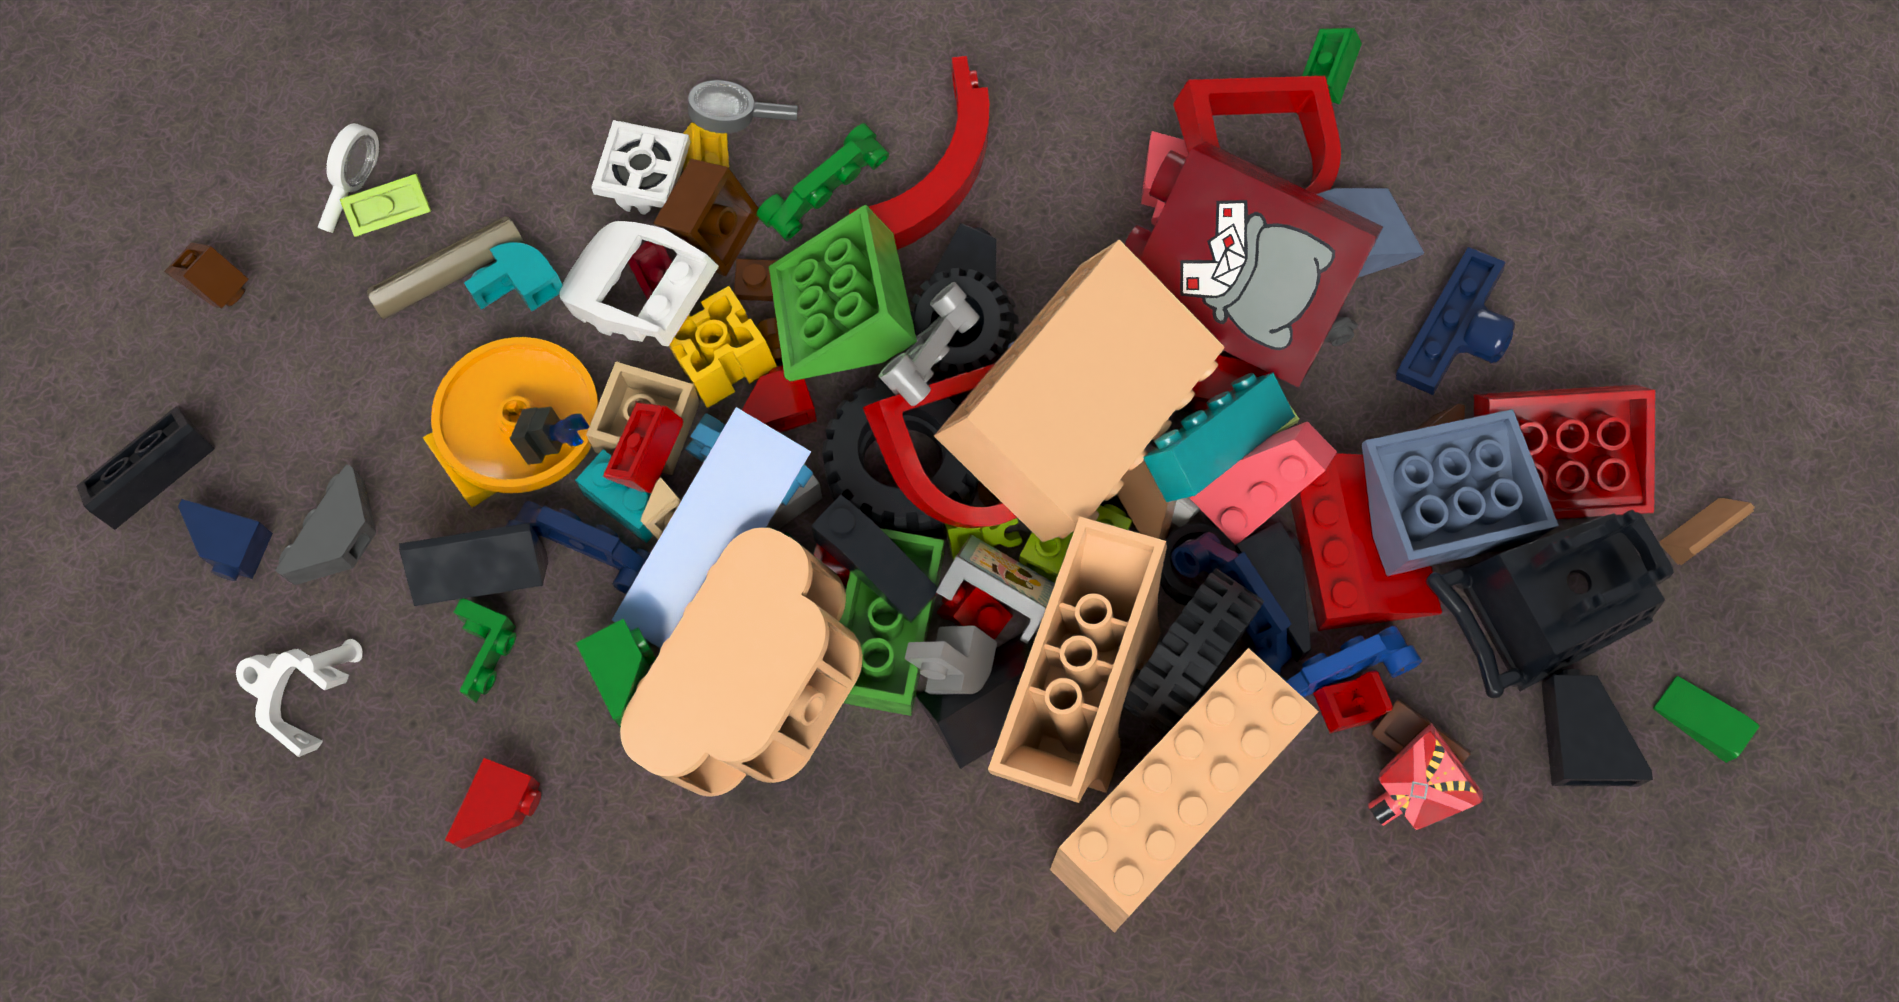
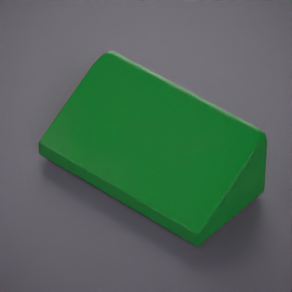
(1334, 58)

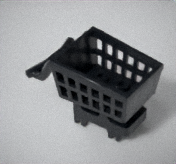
(1535, 614)

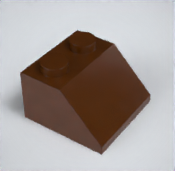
(710, 212)

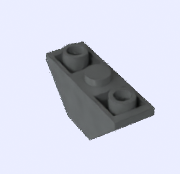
(332, 533)

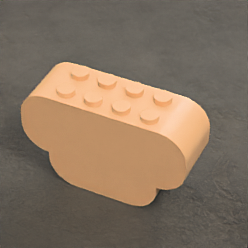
(746, 671)

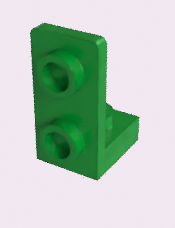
(500, 641)

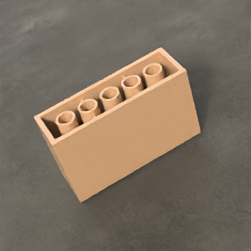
(1081, 393)
(1181, 789)

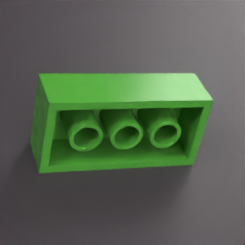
(886, 677)

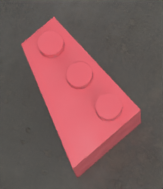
(1265, 480)

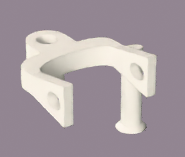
(269, 674)

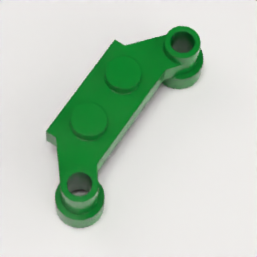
(816, 189)

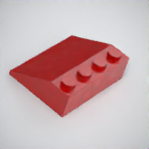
(1587, 445)
(1342, 558)

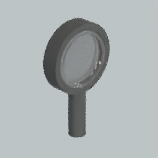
(729, 107)

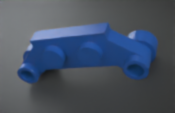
(1355, 657)

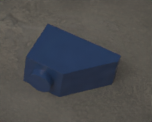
(225, 539)

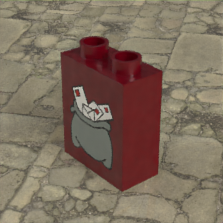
(1253, 256)

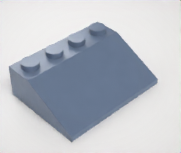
(1453, 492)

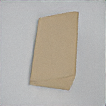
(660, 508)

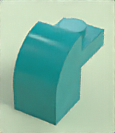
(517, 268)

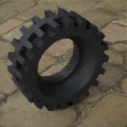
(1191, 652)

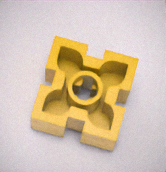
(721, 347)

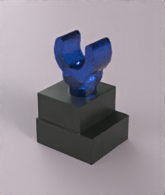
(543, 433)

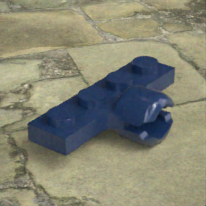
(1459, 324)

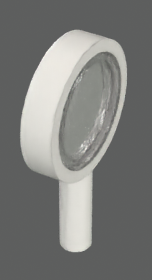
(348, 167)

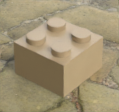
(633, 385)

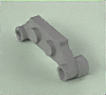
(911, 370)

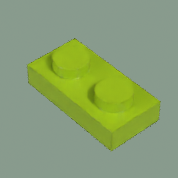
(385, 205)

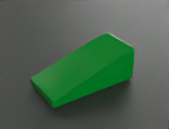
(1706, 719)

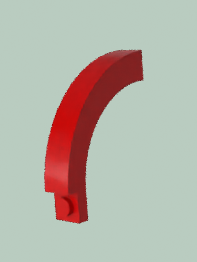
(946, 186)

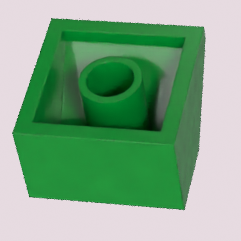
(617, 663)

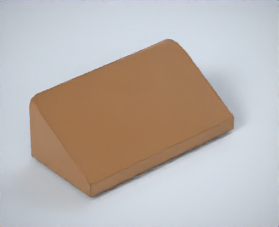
(1705, 528)

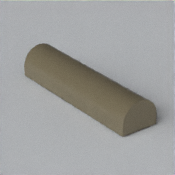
(441, 268)

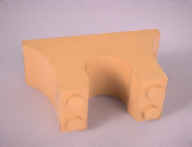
(1082, 663)

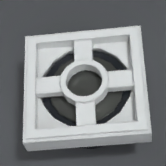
(640, 165)

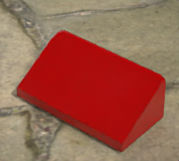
(644, 447)

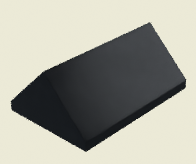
(143, 469)
(474, 564)
(974, 721)

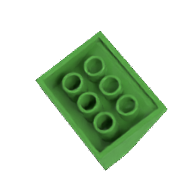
(841, 299)

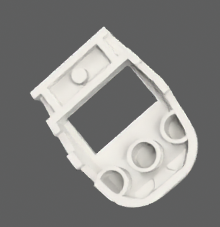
(601, 268)

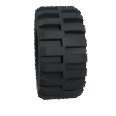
(888, 506)

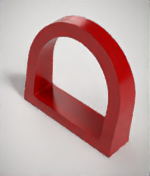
(1238, 96)
(903, 463)

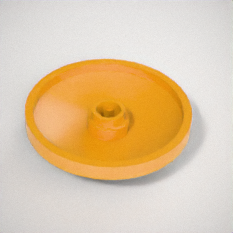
(482, 403)

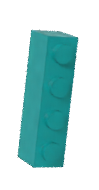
(1218, 436)

